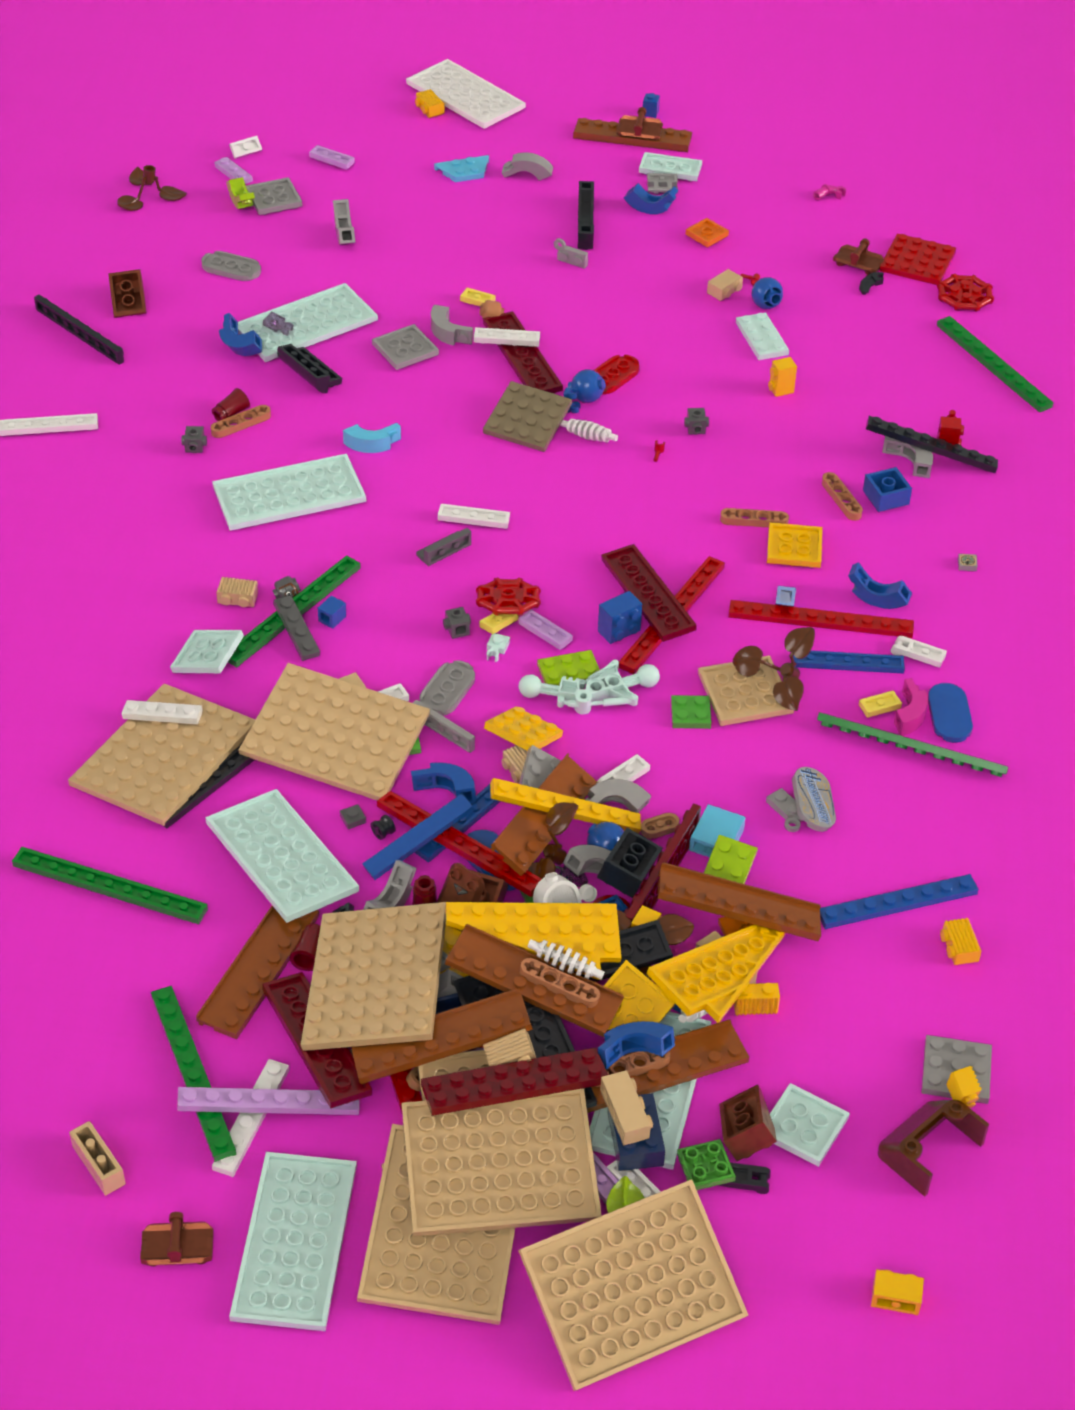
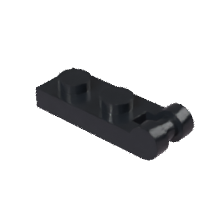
(744, 1178)

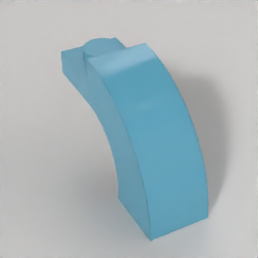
(371, 441)

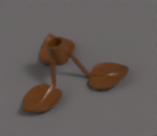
(147, 177)
(791, 689)
(558, 819)
(674, 927)

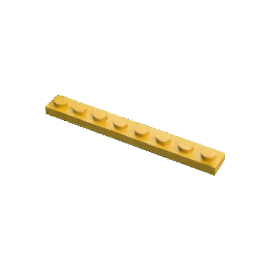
(545, 800)

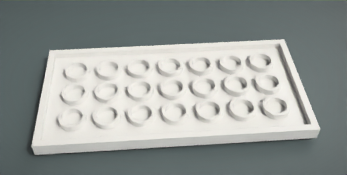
(467, 93)

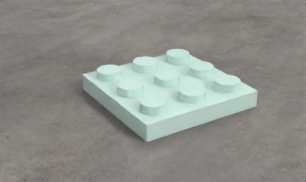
(207, 651)
(806, 1124)

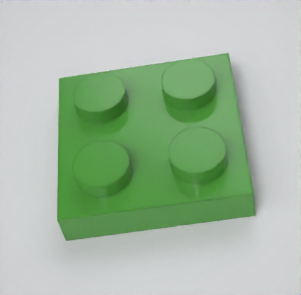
(690, 712)

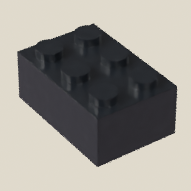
(629, 862)

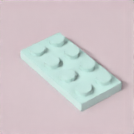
(658, 163)
(762, 336)

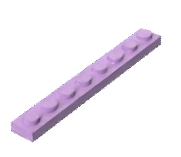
(259, 1101)

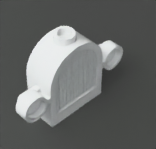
(557, 889)

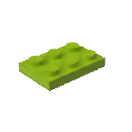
(572, 665)
(731, 859)

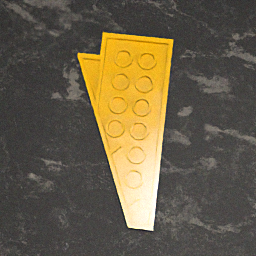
(583, 927)
(715, 972)

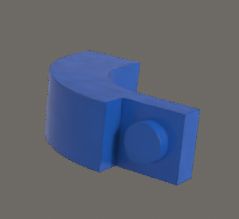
(649, 203)
(241, 344)
(878, 594)
(446, 777)
(635, 1037)

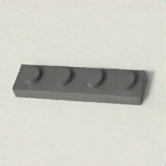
(296, 628)

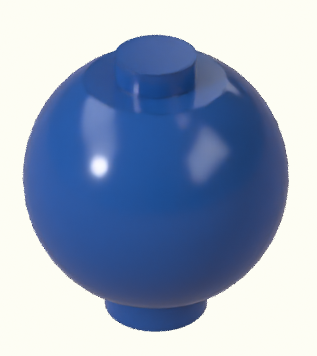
(767, 293)
(589, 385)
(604, 835)

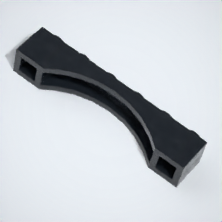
(585, 215)

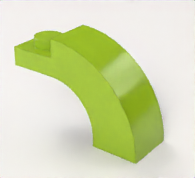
(238, 192)

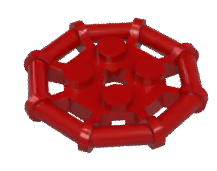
(965, 293)
(508, 596)

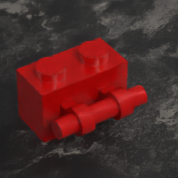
(950, 428)

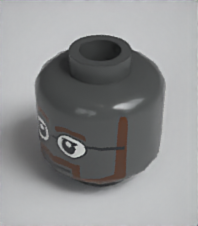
(286, 587)

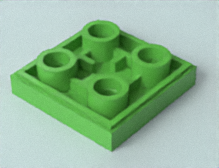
(706, 1164)

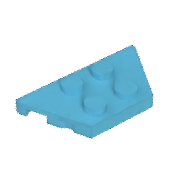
(464, 169)

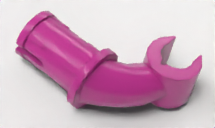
(826, 190)

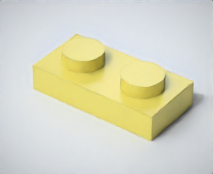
(476, 297)
(495, 623)
(880, 704)

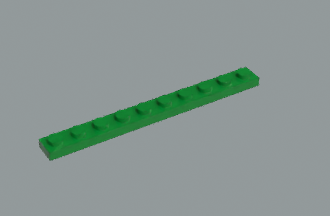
(995, 364)
(304, 601)
(920, 747)
(110, 885)
(191, 1069)

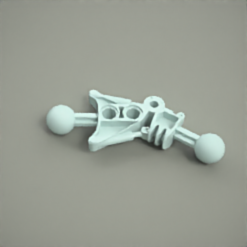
(602, 687)

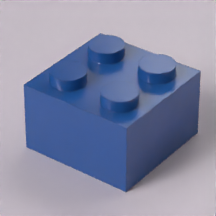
(887, 489)
(619, 617)

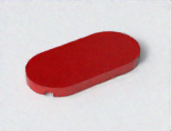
(618, 371)

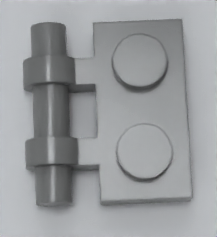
(661, 182)

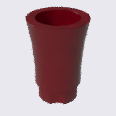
(231, 405)
(424, 891)
(305, 951)

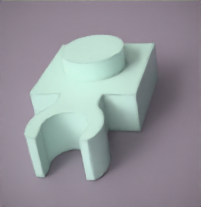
(497, 644)

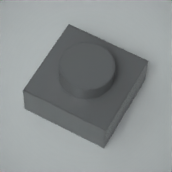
(352, 816)

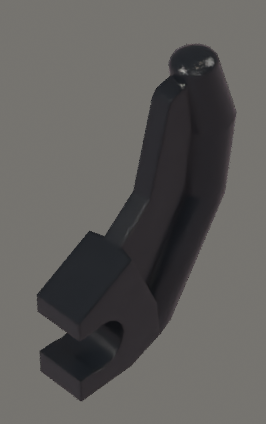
(871, 279)

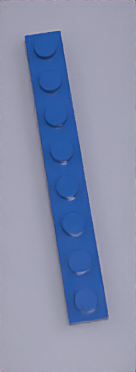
(898, 901)

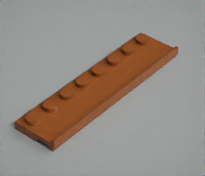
(607, 132)
(528, 832)
(739, 901)
(258, 962)
(499, 966)
(452, 1034)
(692, 1057)

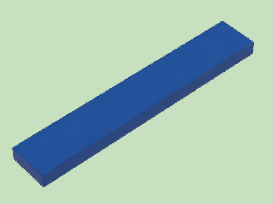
(852, 662)
(482, 807)
(418, 836)

